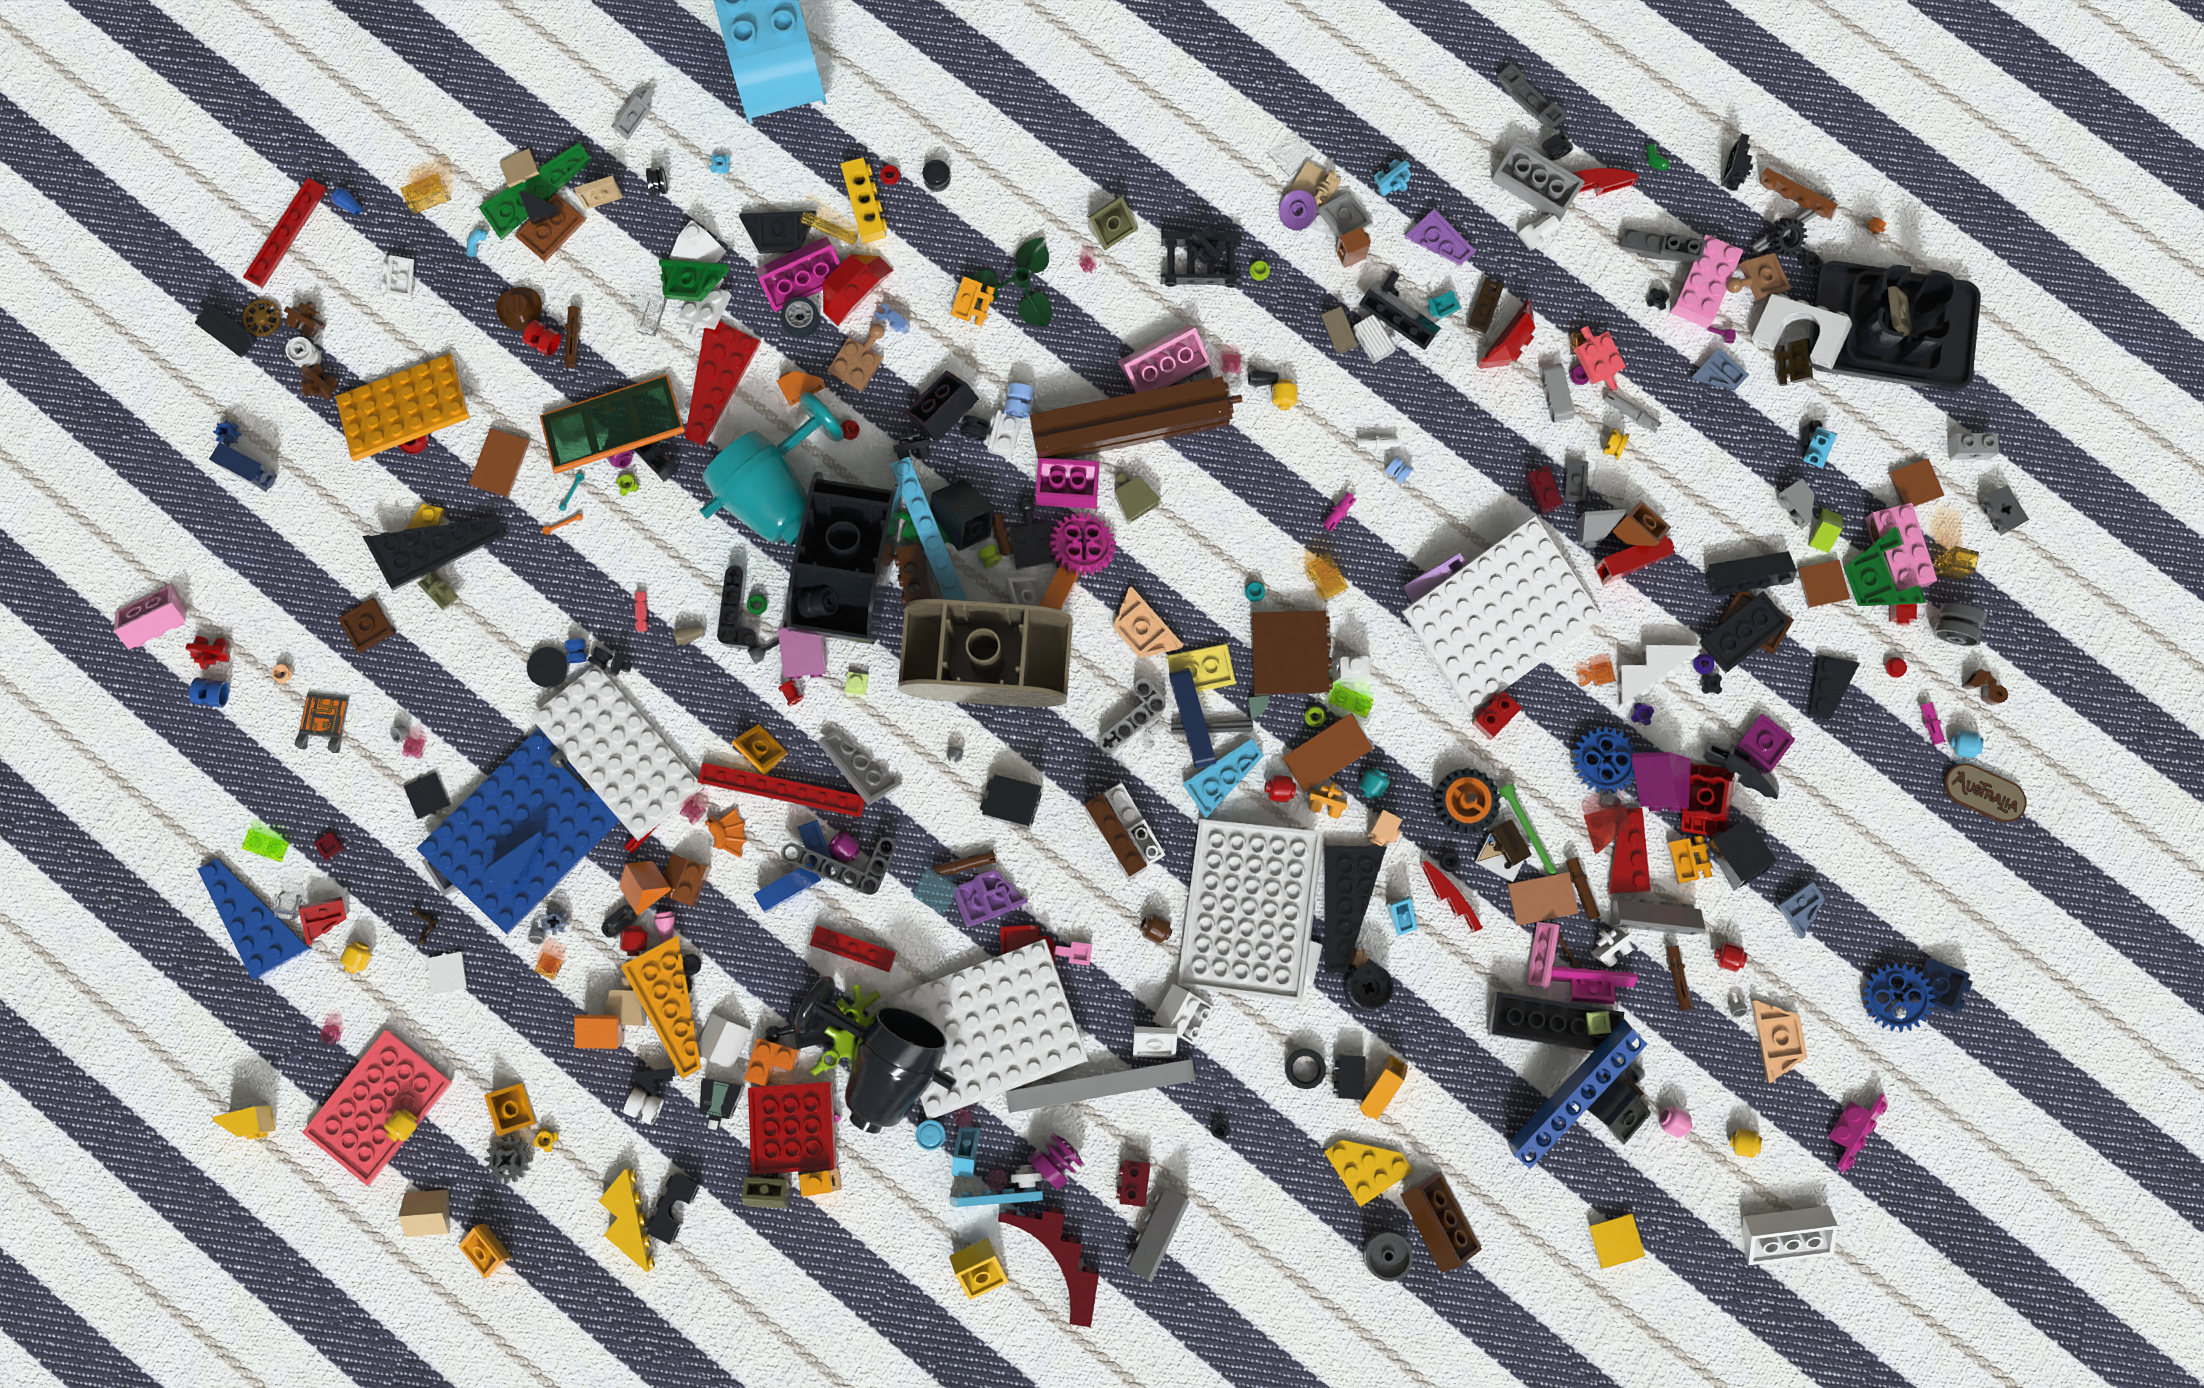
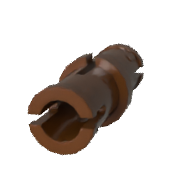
(1001, 535)

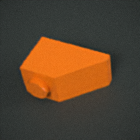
(796, 383)

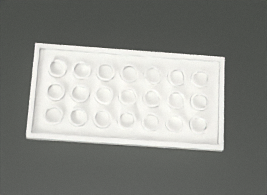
(617, 752)

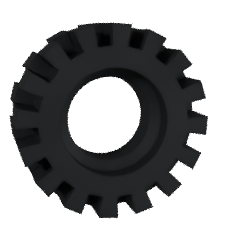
(1797, 236)

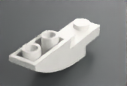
(1134, 824)

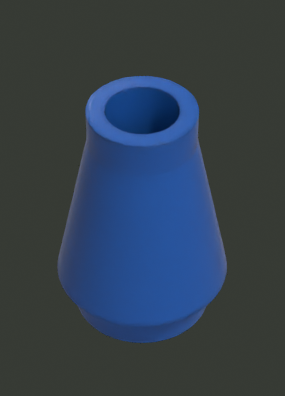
(346, 201)

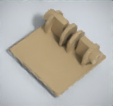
(1317, 183)

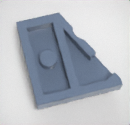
(1721, 372)
(1802, 907)

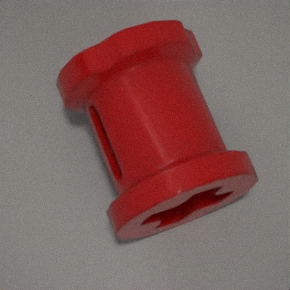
(791, 693)

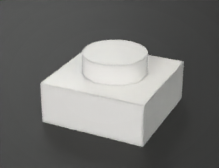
(1319, 226)

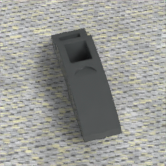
(1661, 247)

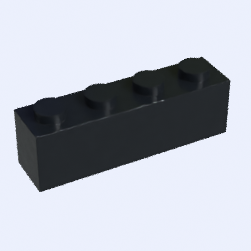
(1399, 315)
(1750, 573)

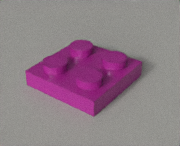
(1766, 741)

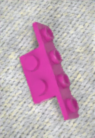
(1593, 985)
(1854, 1127)

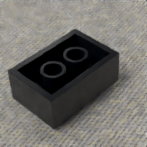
(941, 406)

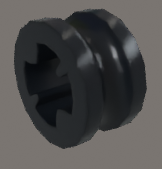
(1226, 1131)

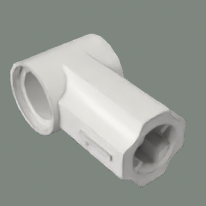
(1535, 234)

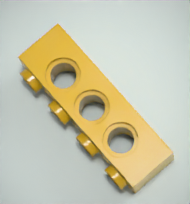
(855, 171)

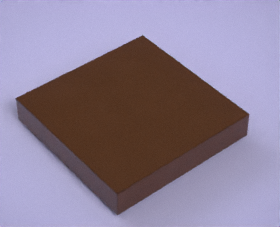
(366, 625)

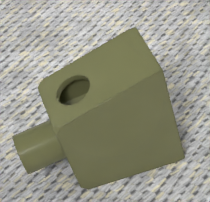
(1135, 497)

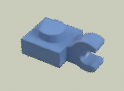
(896, 322)

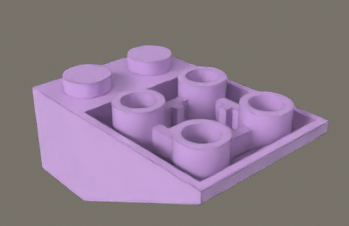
(1432, 577)

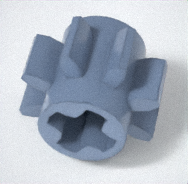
(552, 917)

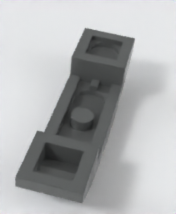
(1530, 99)

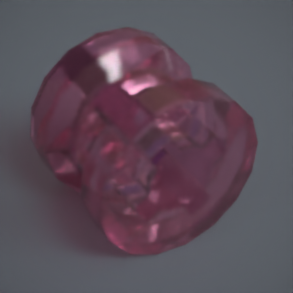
(692, 811)

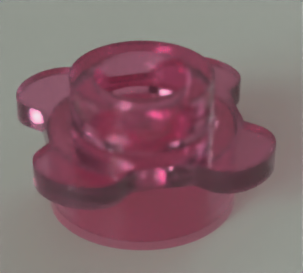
(1227, 359)
(409, 743)

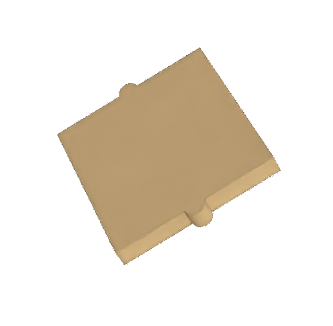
(519, 168)

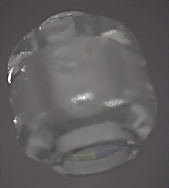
(286, 905)

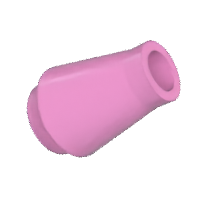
(665, 925)

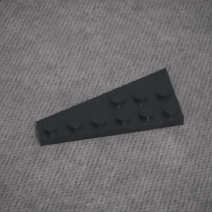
(422, 550)
(1348, 887)

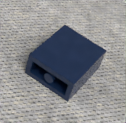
(243, 467)

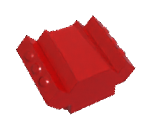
(1708, 800)

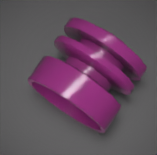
(1056, 1160)

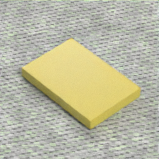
(1209, 666)

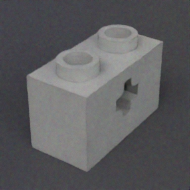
(1973, 446)

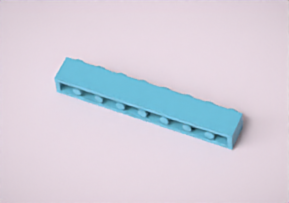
(927, 530)

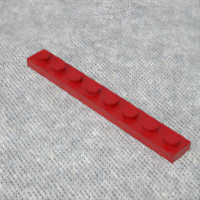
(781, 790)

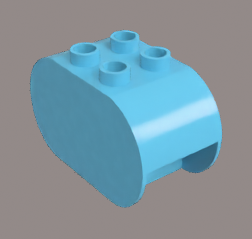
(769, 54)

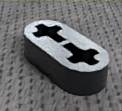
(616, 917)

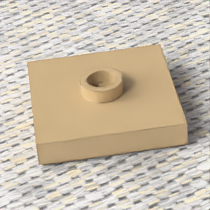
(598, 192)

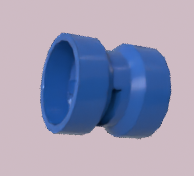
(575, 651)

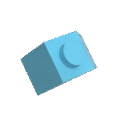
(965, 1152)

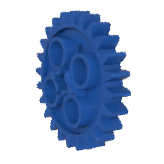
(1592, 773)
(1913, 1011)

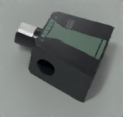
(719, 1100)

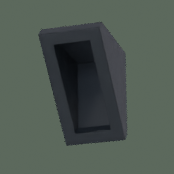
(537, 209)

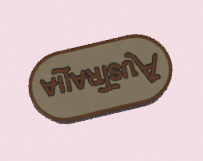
(1985, 793)

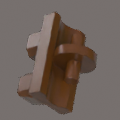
(296, 316)
(314, 385)

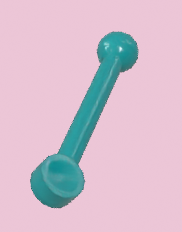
(579, 478)

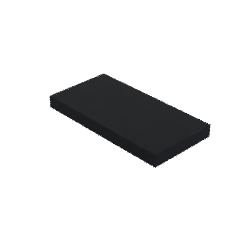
(1744, 632)

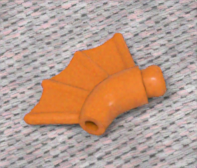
(727, 832)

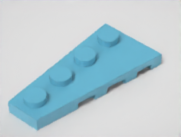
(1218, 780)
(988, 1197)

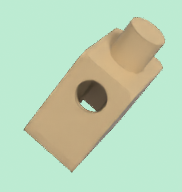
(625, 1005)

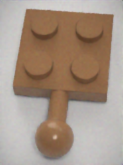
(1762, 275)
(856, 362)

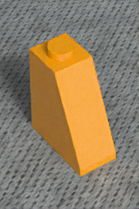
(1383, 1087)

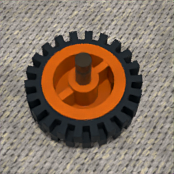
(1466, 801)

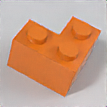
(765, 1057)

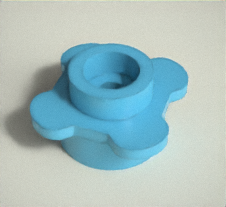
(720, 169)

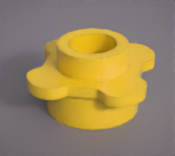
(544, 1133)

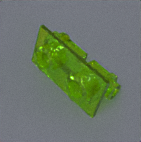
(1351, 700)

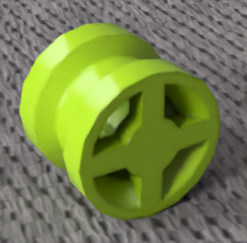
(989, 556)

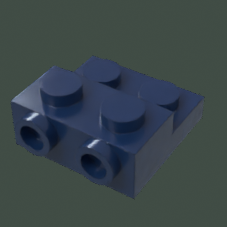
(1947, 986)

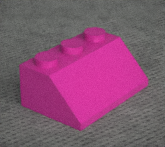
(1067, 483)

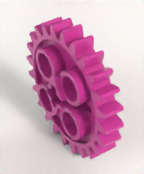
(1101, 544)

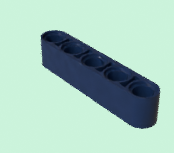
(1192, 718)

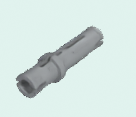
(1641, 417)

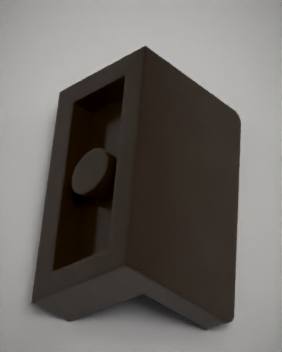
(1510, 843)

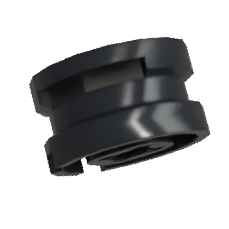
(1557, 146)
(936, 175)
(657, 180)
(974, 427)

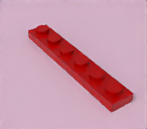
(284, 233)

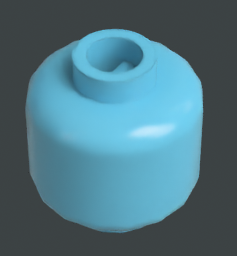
(1967, 744)

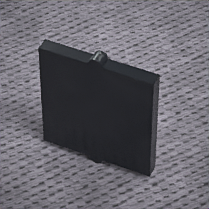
(426, 795)

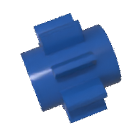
(232, 435)

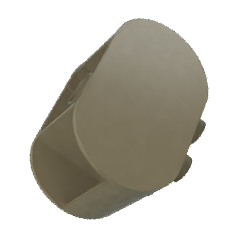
(985, 653)

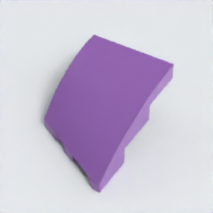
(987, 898)

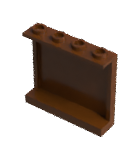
(1290, 653)

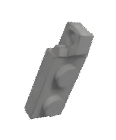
(633, 113)

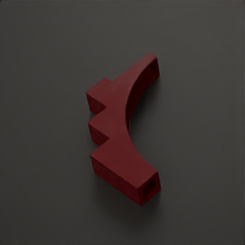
(1048, 1230)

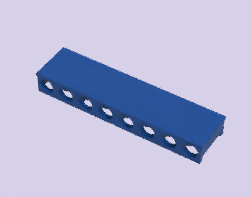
(1574, 1092)

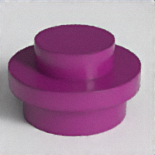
(1578, 375)

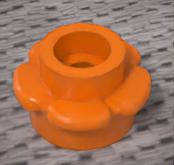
(1876, 225)

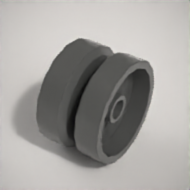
(1960, 624)
(1397, 1264)

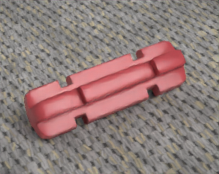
(640, 611)

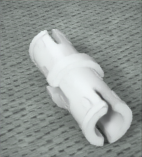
(1377, 443)

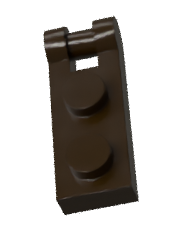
(1485, 305)

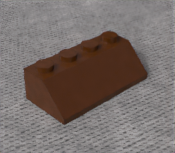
(1441, 1222)

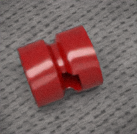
(539, 337)

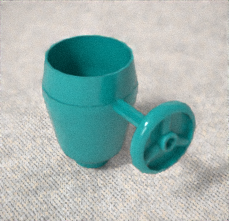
(759, 483)

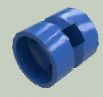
(209, 692)

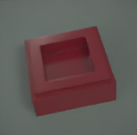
(329, 845)

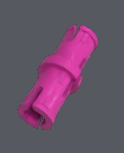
(1339, 511)
(1932, 723)

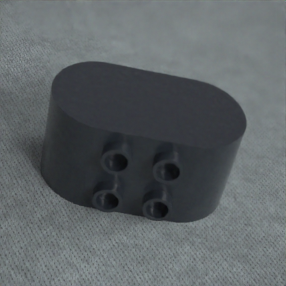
(849, 546)

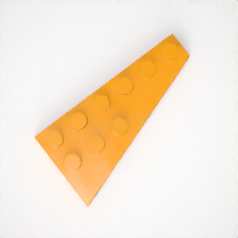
(663, 994)

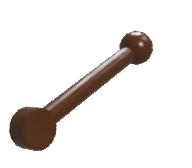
(1575, 963)

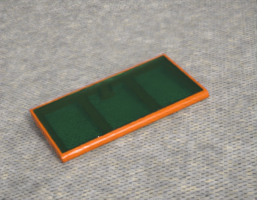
(611, 424)

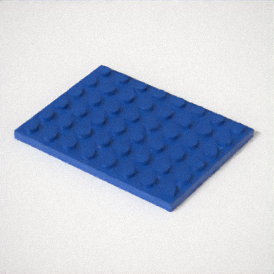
(504, 812)

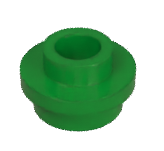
(757, 598)

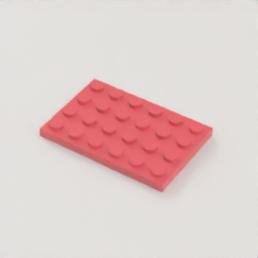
(354, 1117)

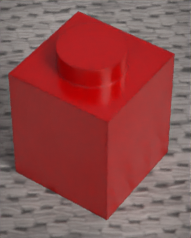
(1903, 614)

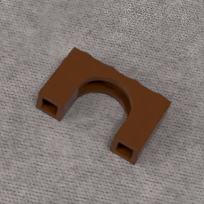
(1115, 835)

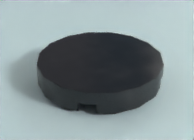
(547, 667)

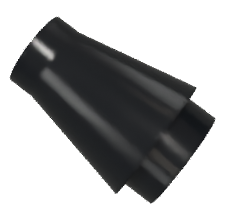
(1260, 377)

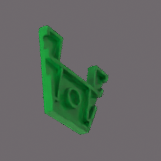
(1873, 580)

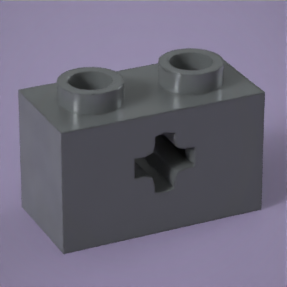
(2013, 512)

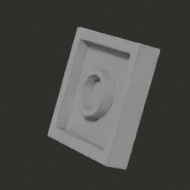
(1344, 215)

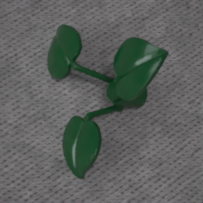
(1035, 258)

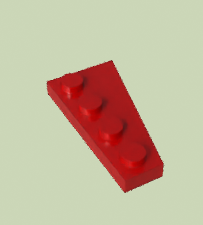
(1630, 859)

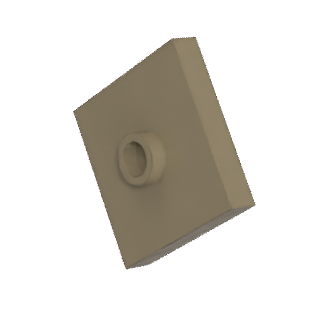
(1900, 310)

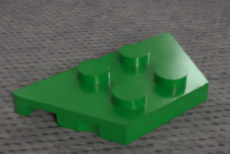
(690, 279)

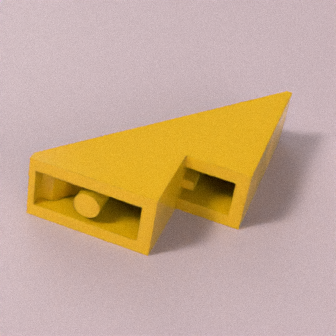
(628, 1229)

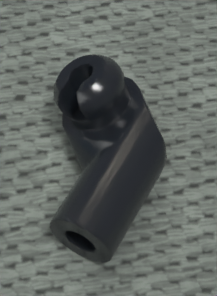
(1390, 281)

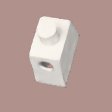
(1352, 669)

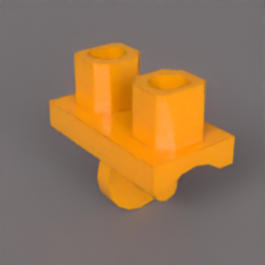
(1336, 804)

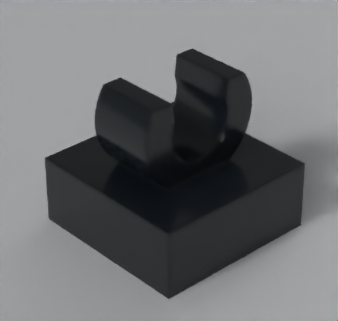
(619, 665)

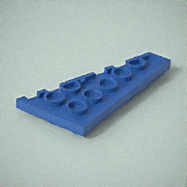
(254, 929)

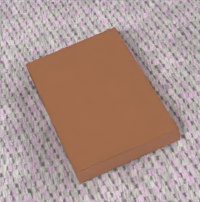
(1542, 899)

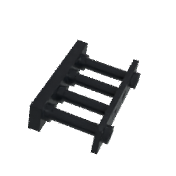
(1181, 239)

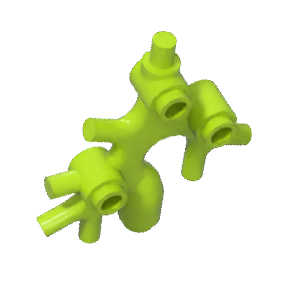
(844, 1040)

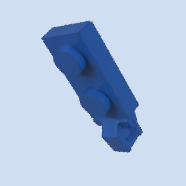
(814, 840)

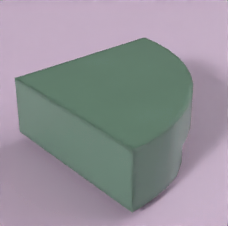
(1257, 705)

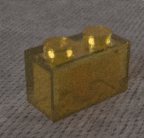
(425, 193)
(1956, 563)
(1326, 578)

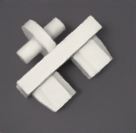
(1611, 943)

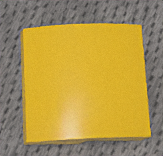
(1616, 1241)

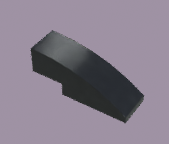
(657, 460)

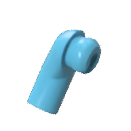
(472, 241)

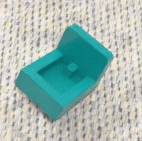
(1444, 305)

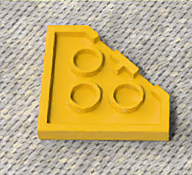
(1366, 1168)

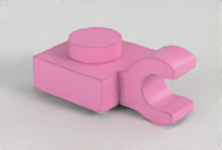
(1078, 953)

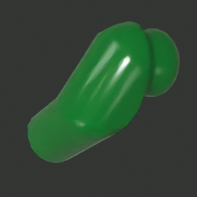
(1656, 161)

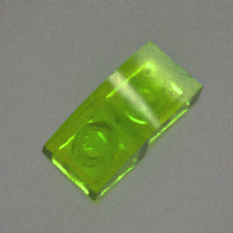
(265, 845)

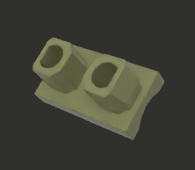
(438, 590)

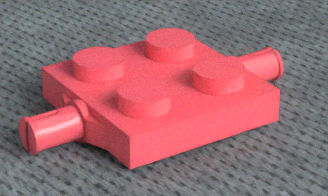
(1599, 358)

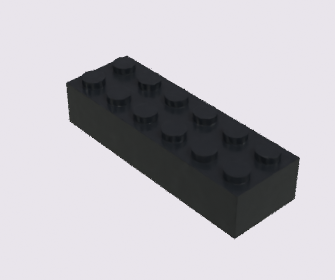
(1546, 1021)

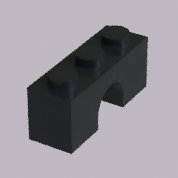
(663, 1224)

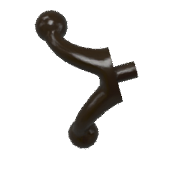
(431, 921)

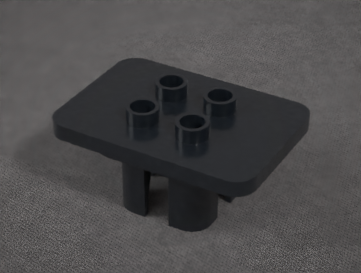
(1942, 323)

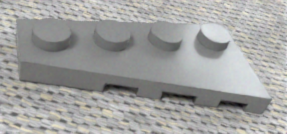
(864, 775)

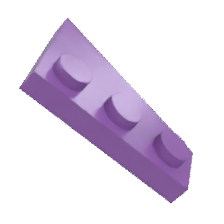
(1441, 238)

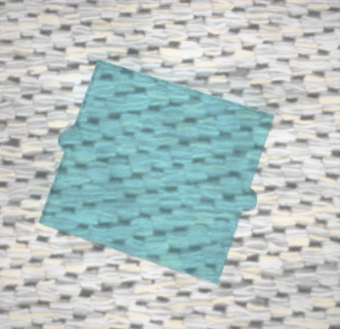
(935, 891)

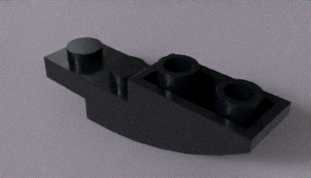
(1751, 771)

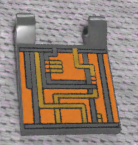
(323, 718)

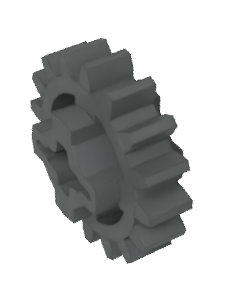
(514, 1166)

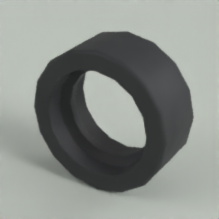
(1320, 1063)

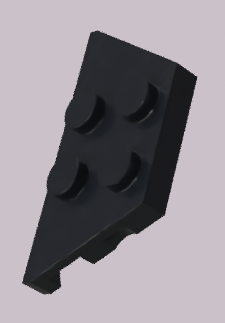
(776, 230)

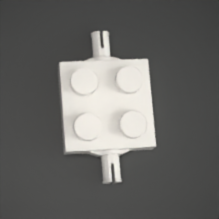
(705, 313)

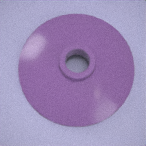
(1290, 206)

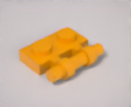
(966, 299)
(1684, 861)

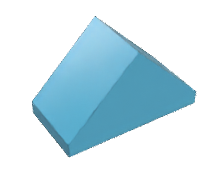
(1402, 915)

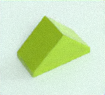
(1826, 530)

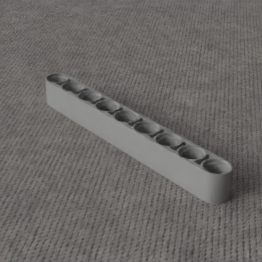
(1100, 1086)

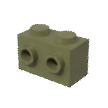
(766, 1192)

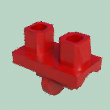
(208, 654)

